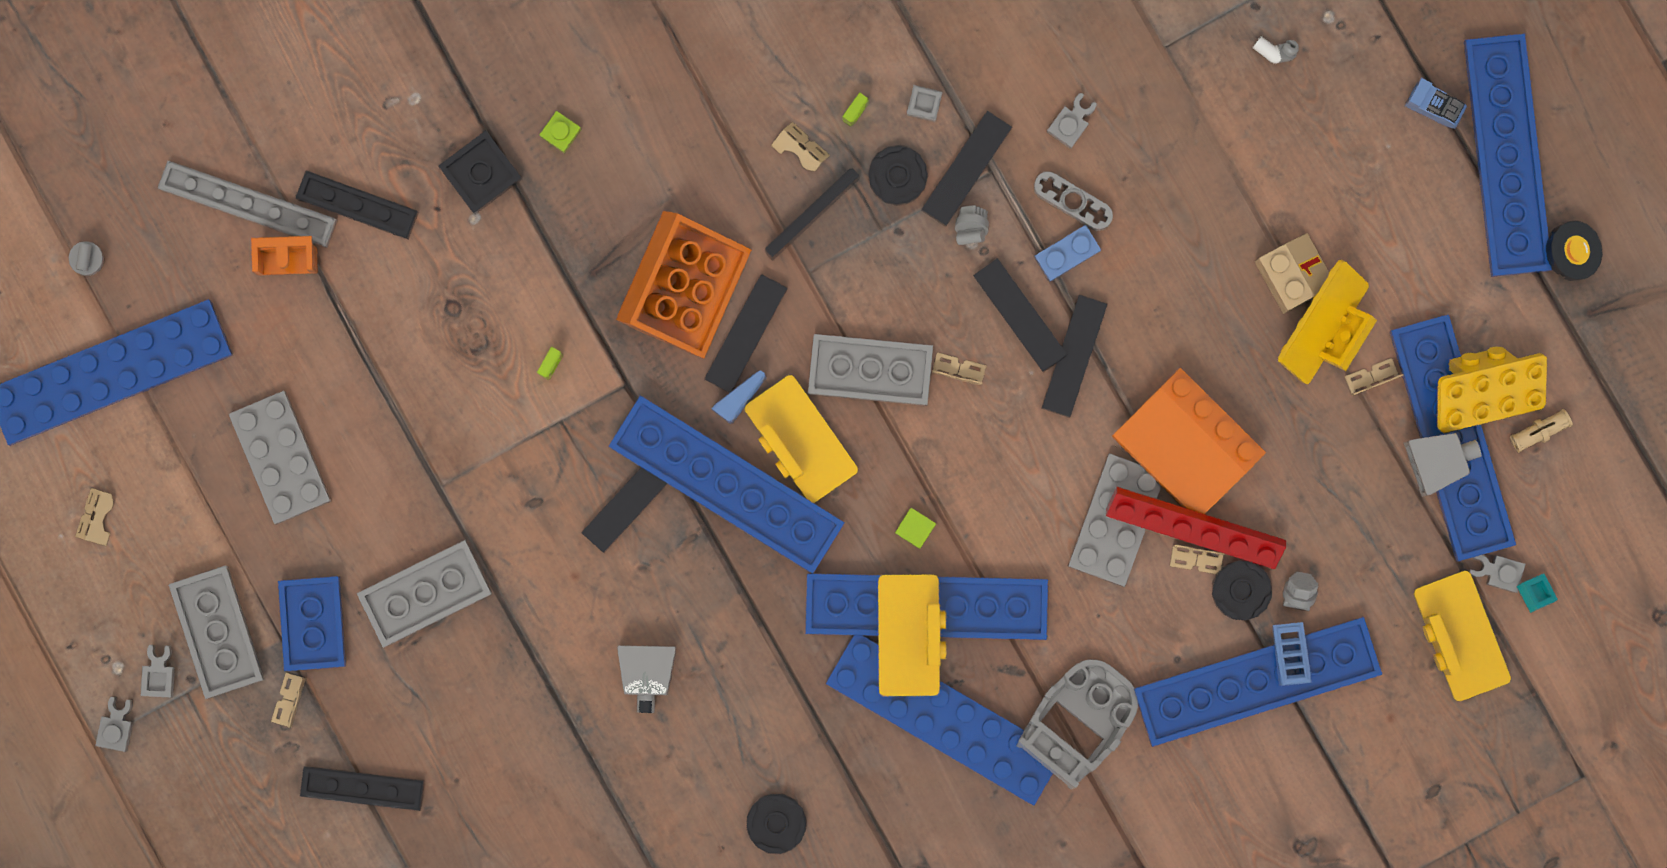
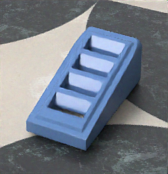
(734, 403)
(1283, 679)

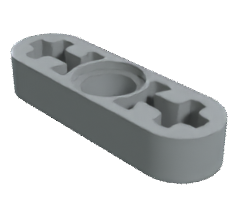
(1050, 195)

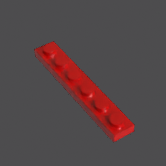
(1195, 528)

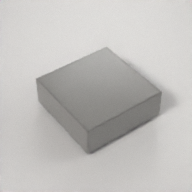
(924, 103)

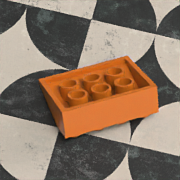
(683, 284)
(1188, 443)

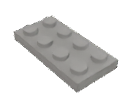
(870, 369)
(280, 457)
(1107, 545)
(424, 593)
(216, 632)

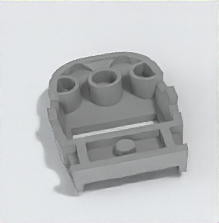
(1100, 701)

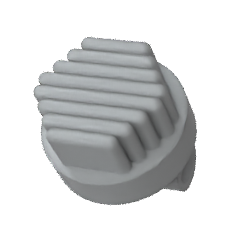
(971, 225)
(86, 258)
(1300, 591)

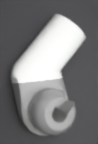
(1277, 53)

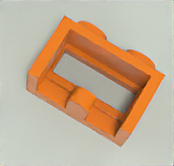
(284, 255)

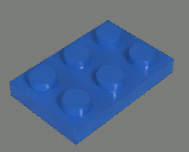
(312, 623)

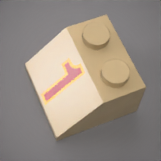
(1293, 272)

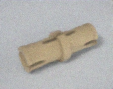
(1541, 430)

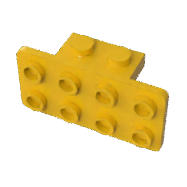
(1330, 327)
(1490, 388)
(800, 439)
(910, 635)
(1461, 636)

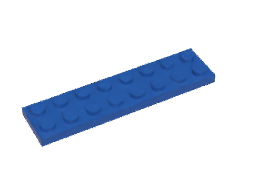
(1507, 154)
(111, 372)
(726, 484)
(1474, 503)
(972, 606)
(1251, 684)
(945, 722)

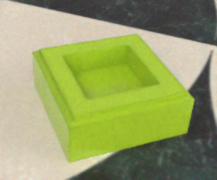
(855, 109)
(550, 363)
(915, 528)

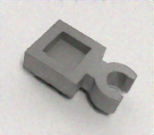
(1069, 124)
(1501, 573)
(157, 678)
(115, 730)

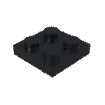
(480, 172)

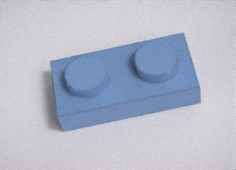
(1067, 253)

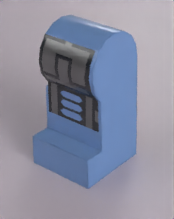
(1435, 104)

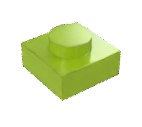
(560, 132)

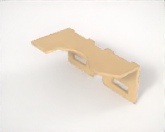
(786, 142)
(964, 370)
(1377, 374)
(96, 530)
(1202, 560)
(296, 685)

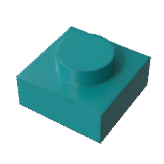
(1537, 593)

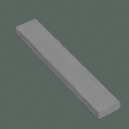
(246, 203)

